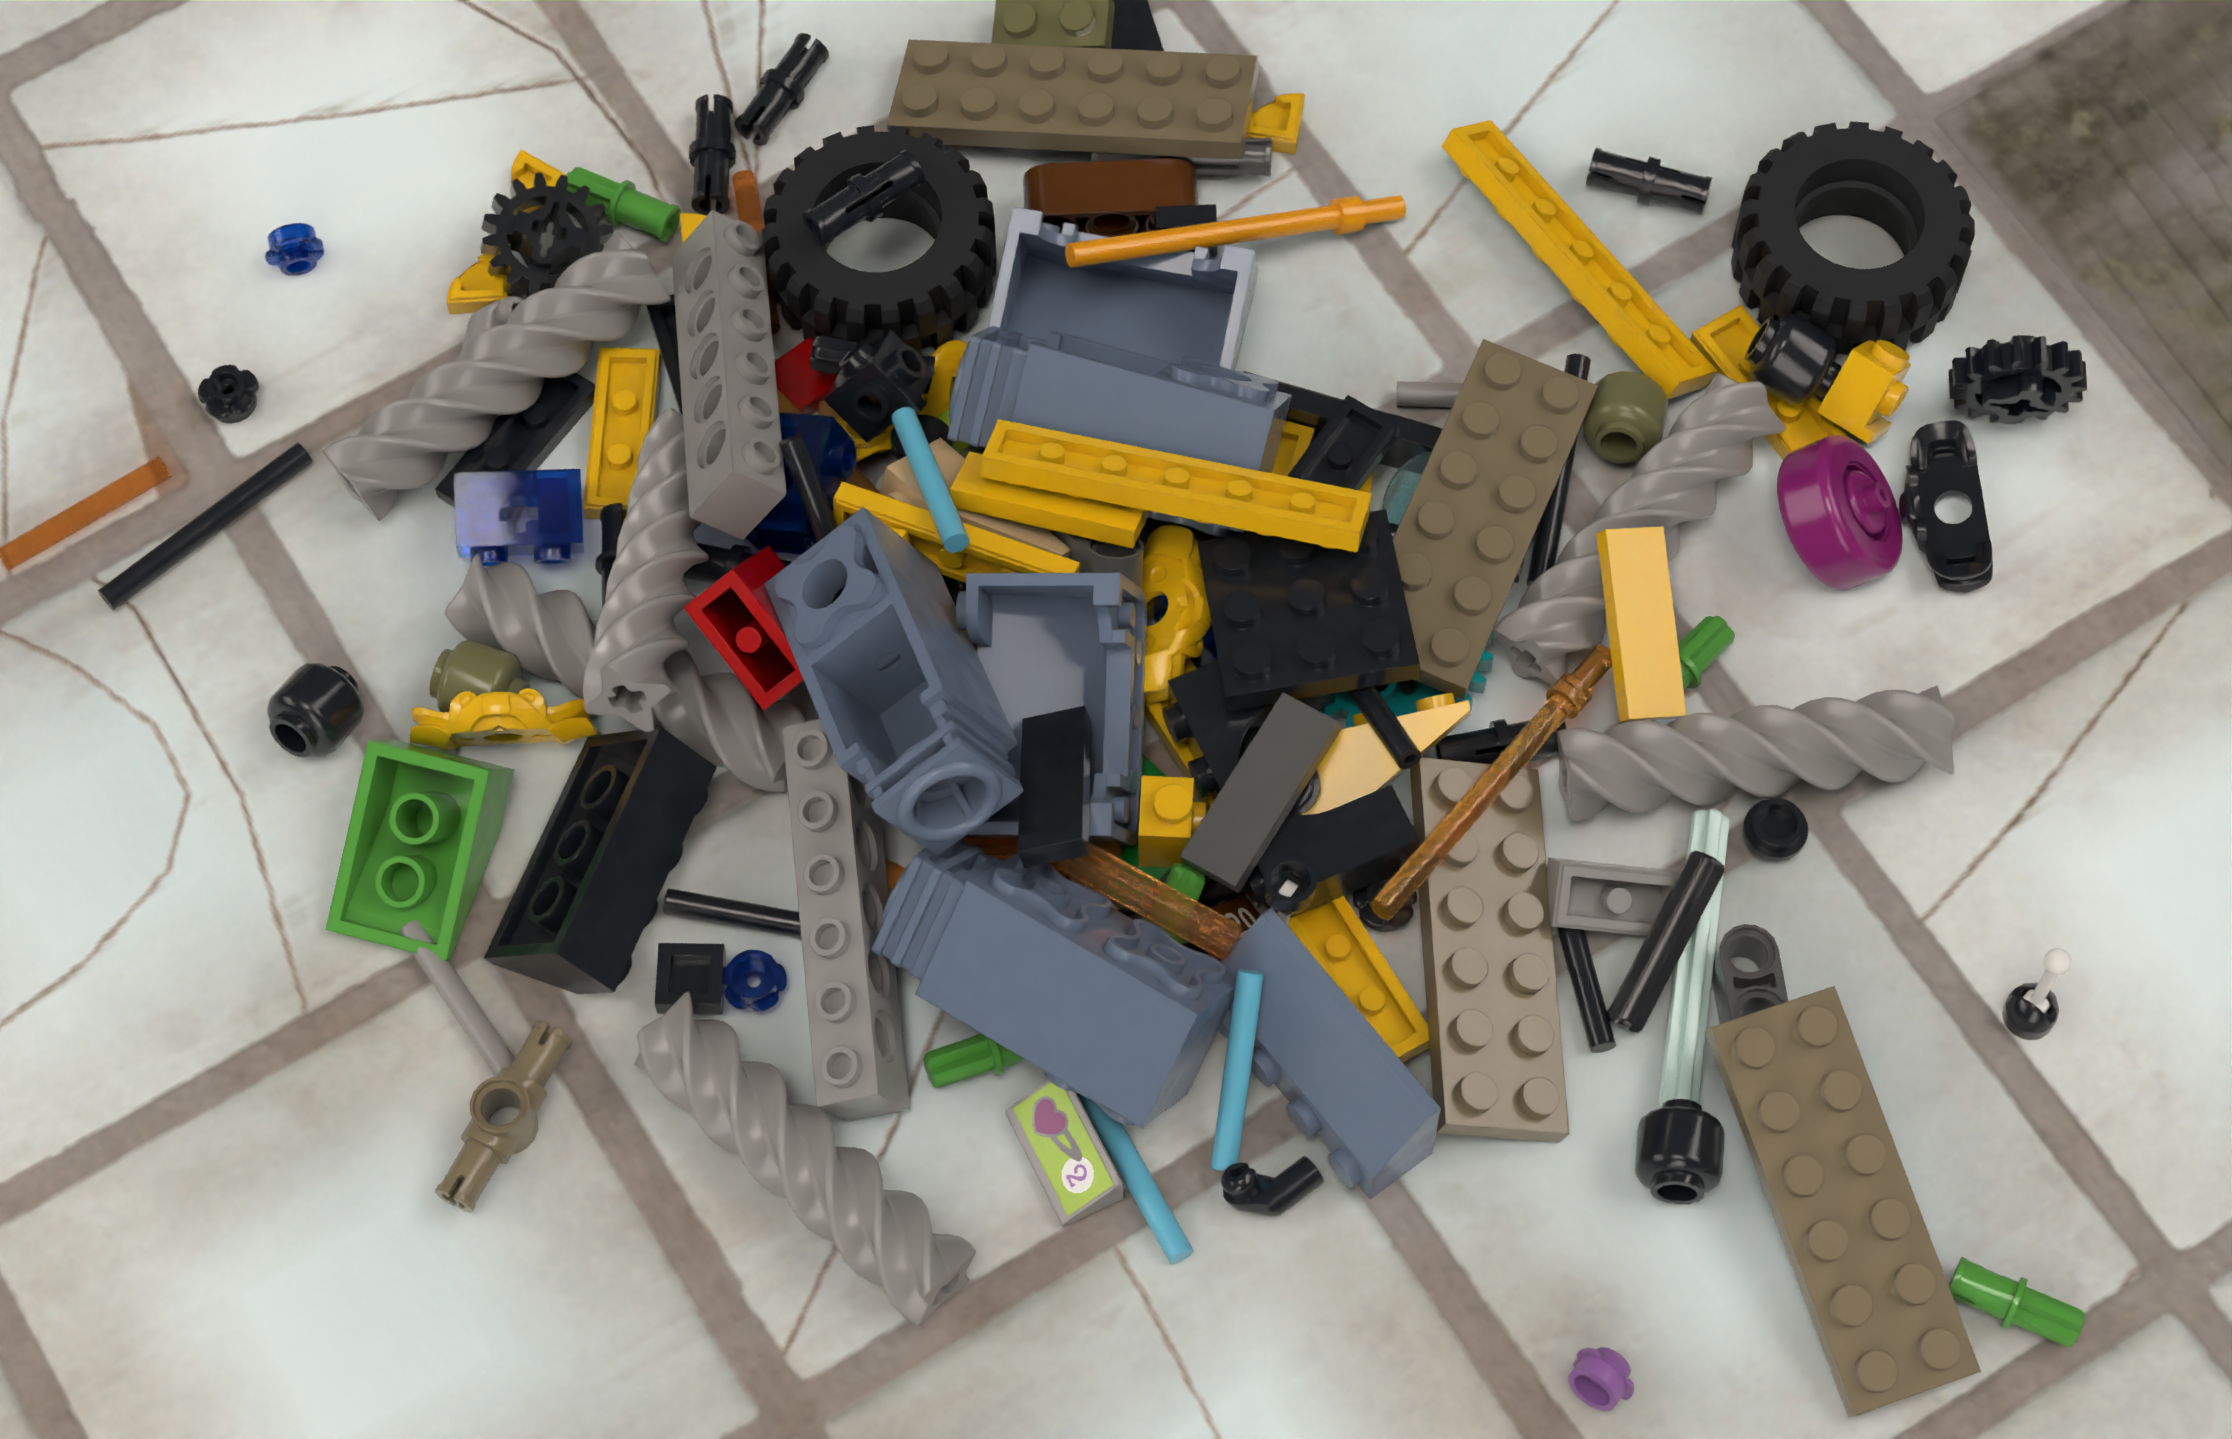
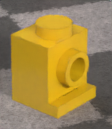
(1867, 389)
(1166, 819)

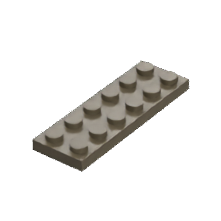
(1076, 98)
(1483, 505)
(1490, 962)
(1842, 1201)

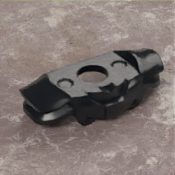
(1940, 467)

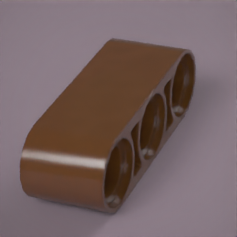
(1109, 195)

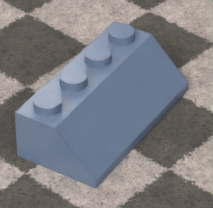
(1332, 1063)

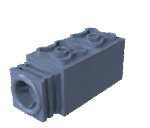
(1118, 398)
(897, 681)
(1057, 977)

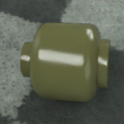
(1625, 416)
(475, 669)

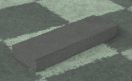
(1260, 792)

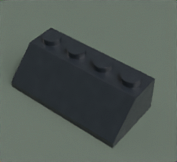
(602, 861)

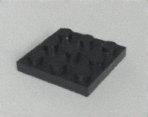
(1307, 615)

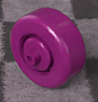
(1839, 512)

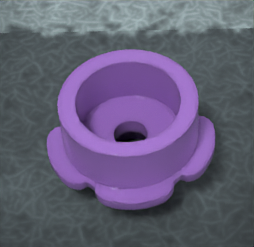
(1601, 1378)

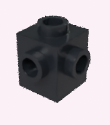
(877, 383)

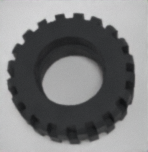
(1863, 177)
(916, 301)

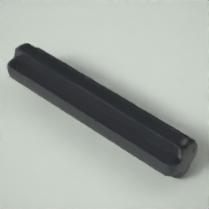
(1665, 942)

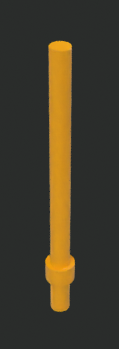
(1341, 215)

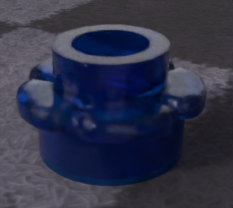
(294, 248)
(754, 965)

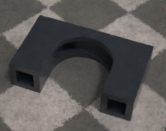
(1344, 845)

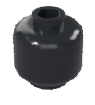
(1793, 358)
(315, 710)
(1679, 1152)

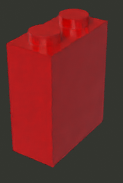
(746, 629)

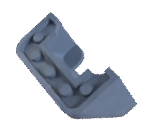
(1144, 305)
(1059, 647)

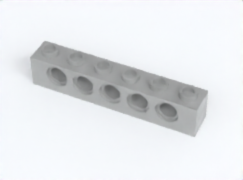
(727, 376)
(841, 907)

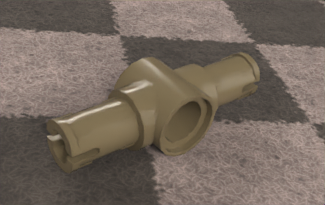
(492, 1144)

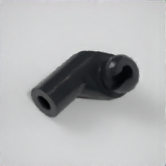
(1266, 1194)

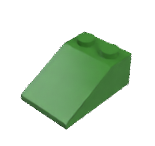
(417, 844)

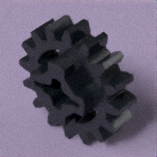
(525, 230)
(2017, 379)

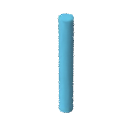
(930, 480)
(1237, 1068)
(1139, 1183)

